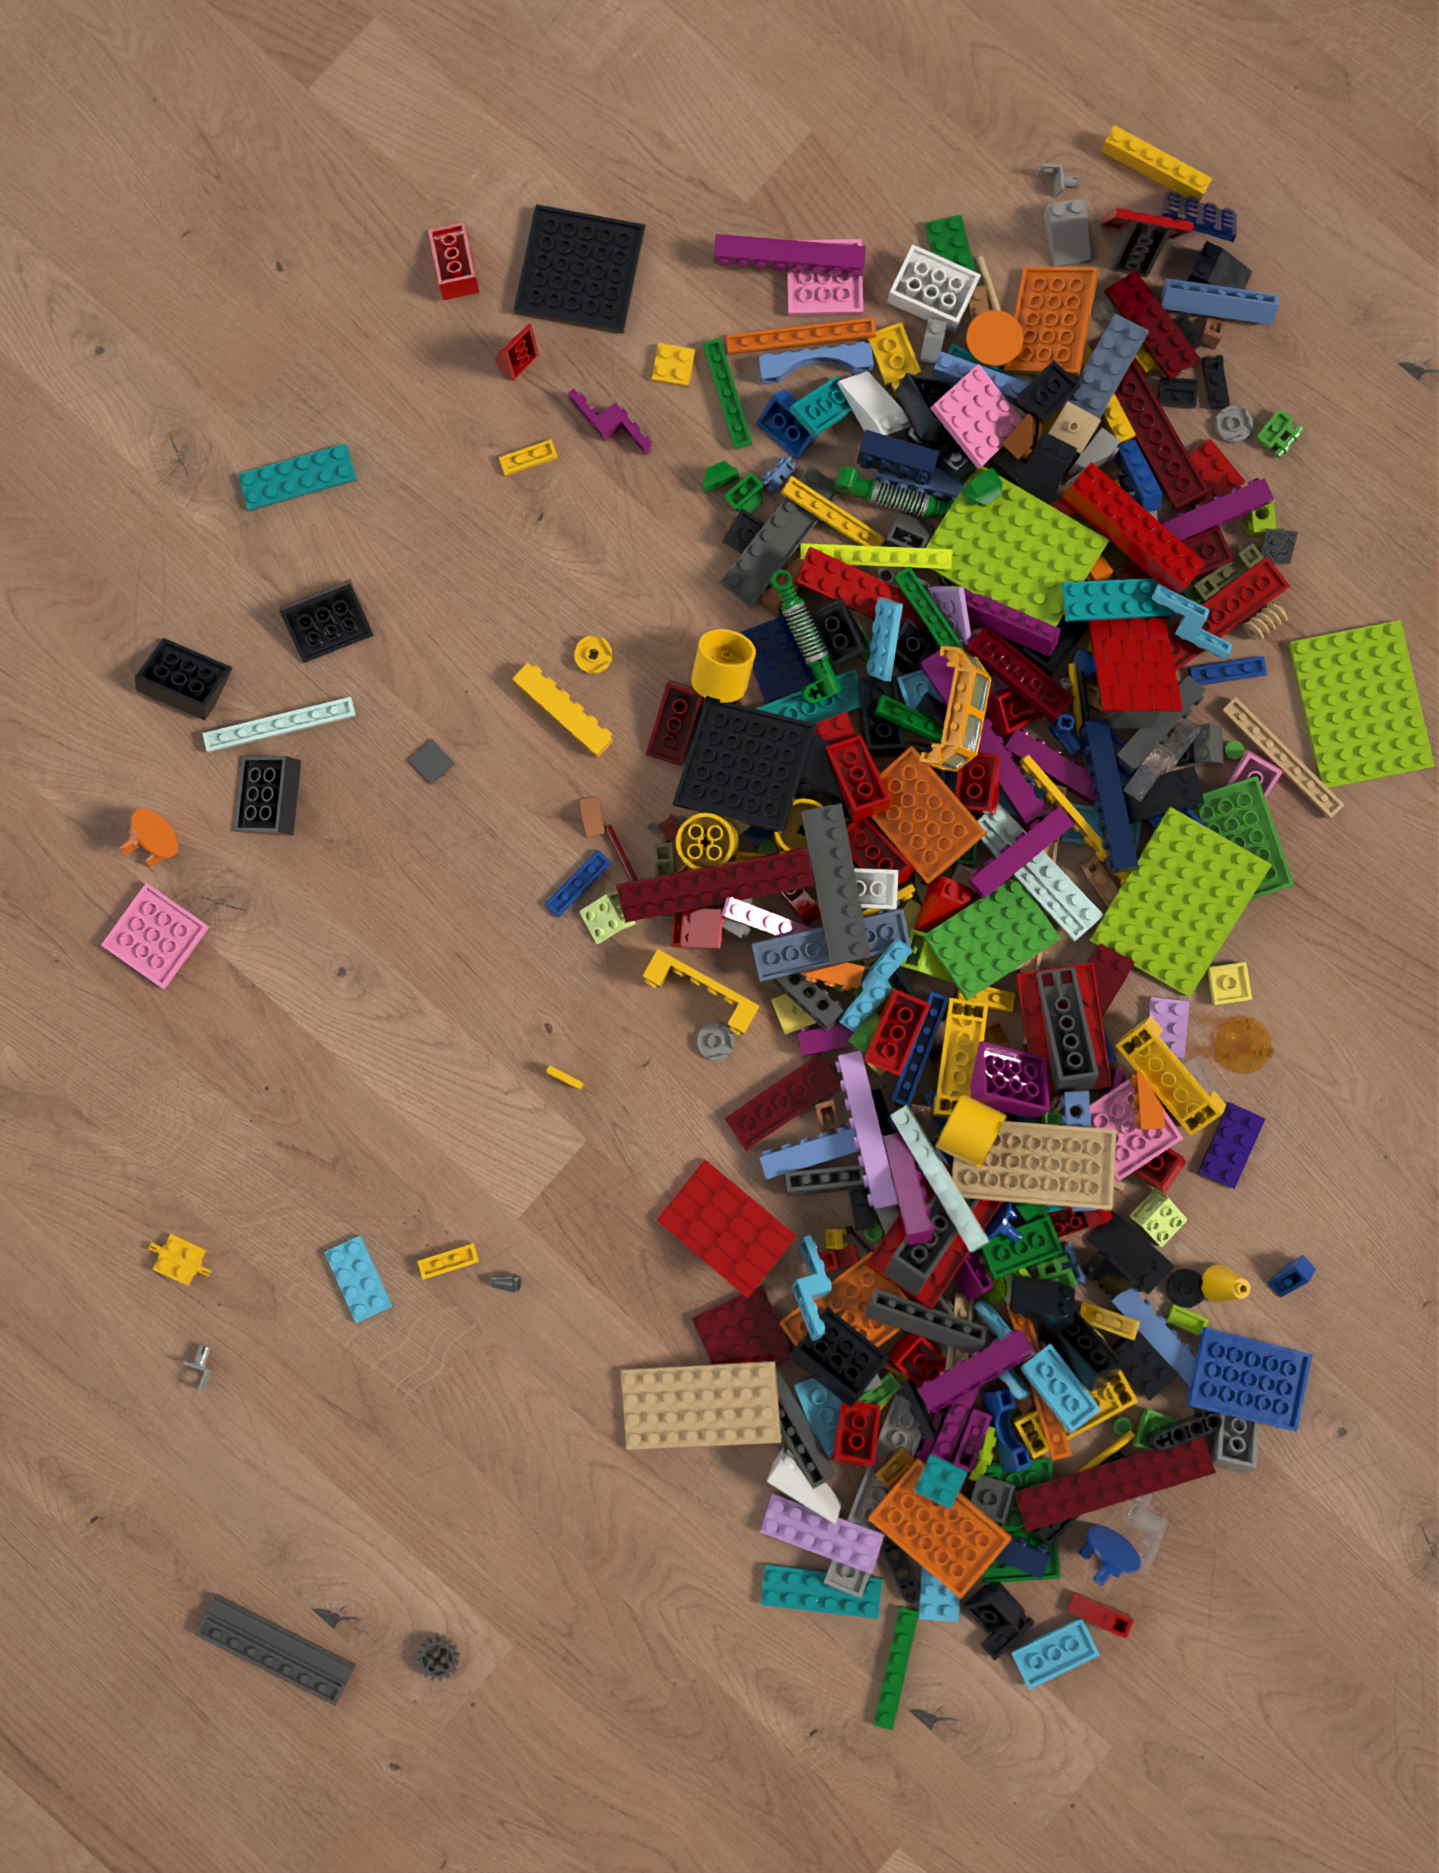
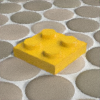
(673, 365)

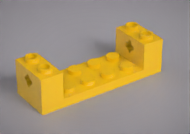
(660, 968)
(962, 1036)
(1169, 1077)
(1111, 1399)

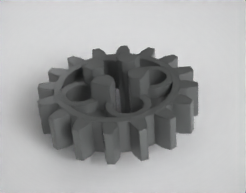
(448, 1656)

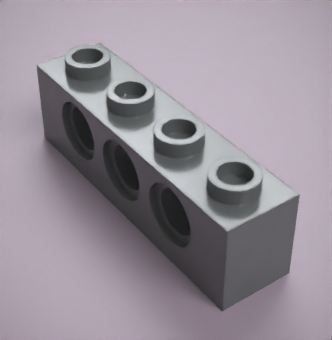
(825, 1018)
(824, 1180)

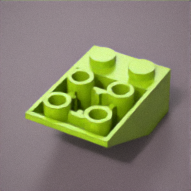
(923, 960)

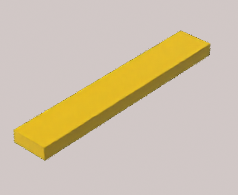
(831, 514)

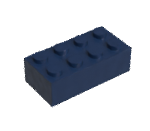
(897, 457)

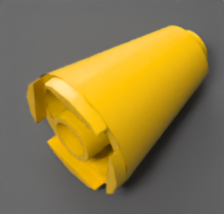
(1224, 1285)

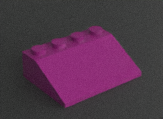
(1010, 1081)

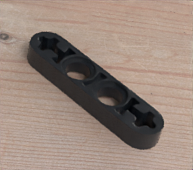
(900, 1565)

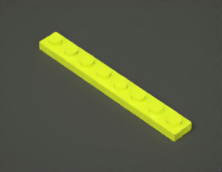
(885, 555)

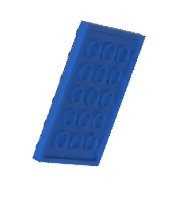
(1249, 1379)

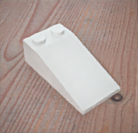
(874, 406)
(877, 888)
(790, 1479)

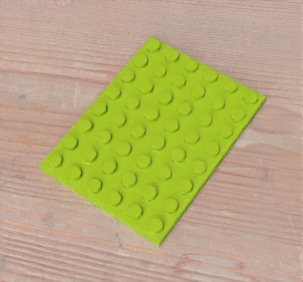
(1016, 550)
(1361, 704)
(1180, 901)

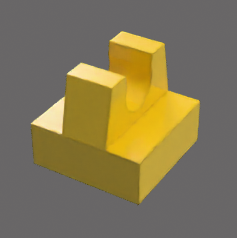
(834, 1238)

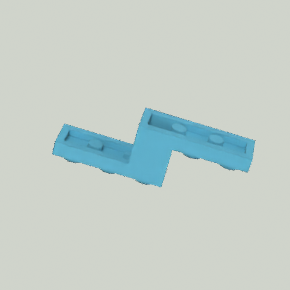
(1192, 621)
(875, 985)
(811, 1288)
(1000, 1329)

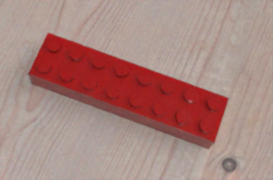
(1133, 529)

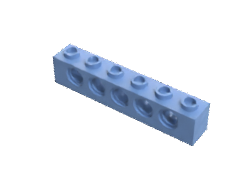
(1079, 1099)

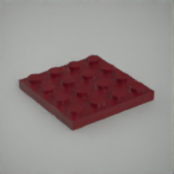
(743, 1331)

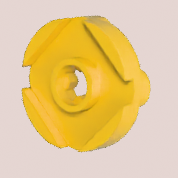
(582, 655)

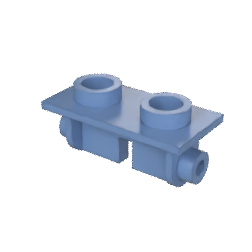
(783, 468)
(1073, 1263)

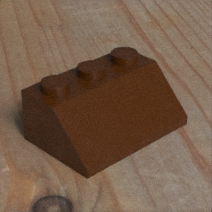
(770, 600)

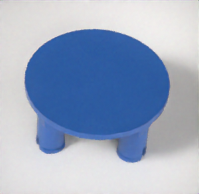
(1001, 1225)
(1114, 1551)

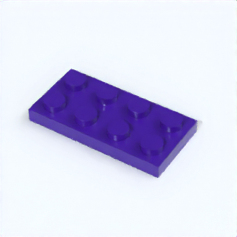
(1231, 1145)

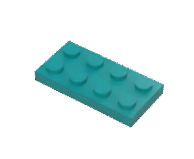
(821, 408)

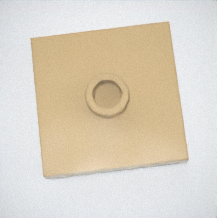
(1075, 426)

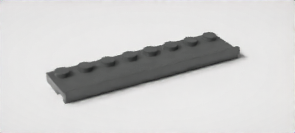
(775, 542)
(835, 884)
(275, 1649)

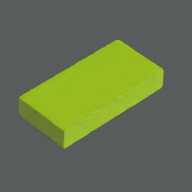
(1186, 1319)

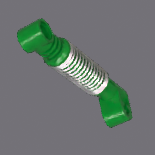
(873, 491)
(806, 635)

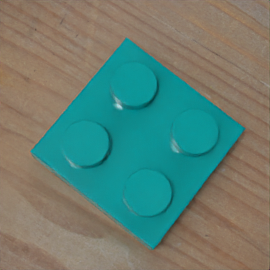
(940, 1481)

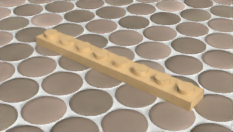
(1282, 758)

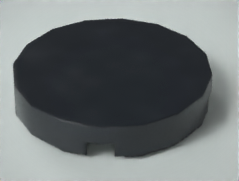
(1185, 1288)

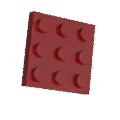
(1215, 471)

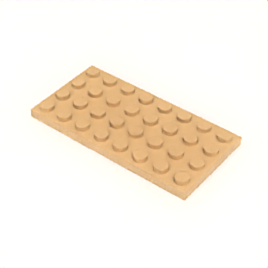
(1044, 1167)
(701, 1405)

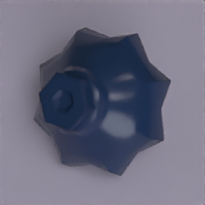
(1126, 482)

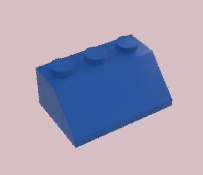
(783, 425)

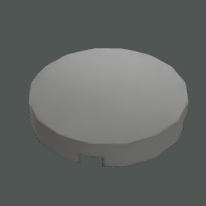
(1233, 424)
(715, 1041)

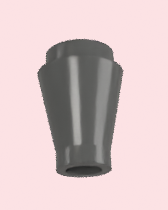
(507, 1282)

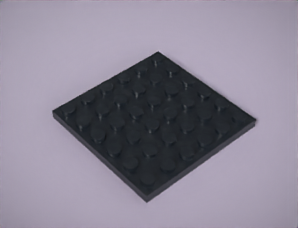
(579, 268)
(745, 765)

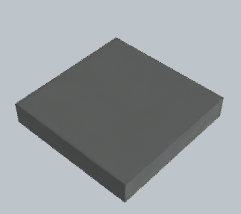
(992, 1497)

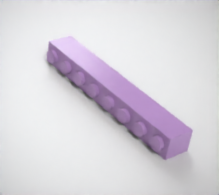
(867, 1130)

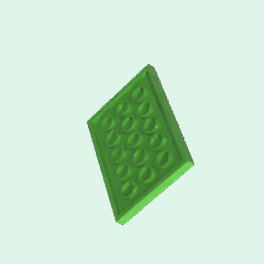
(1243, 817)
(991, 938)

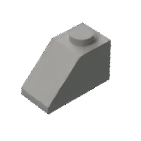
(932, 341)

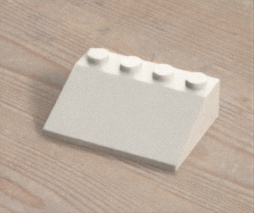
(933, 287)

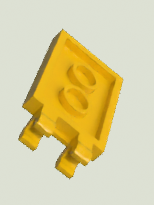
(893, 355)

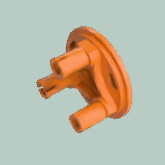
(994, 338)
(152, 834)

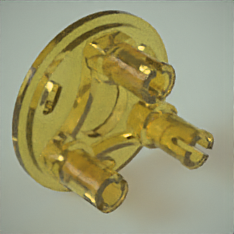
(1242, 1045)

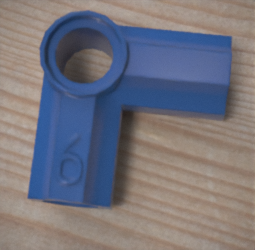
(1063, 731)

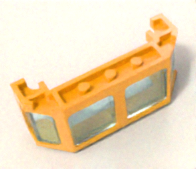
(964, 712)

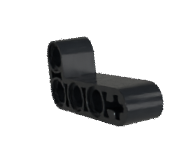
(1184, 1434)

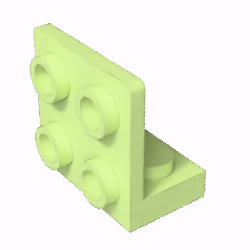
(605, 917)
(1158, 1217)

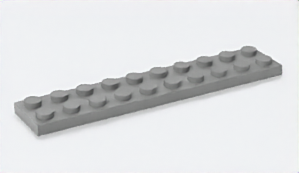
(897, 1430)

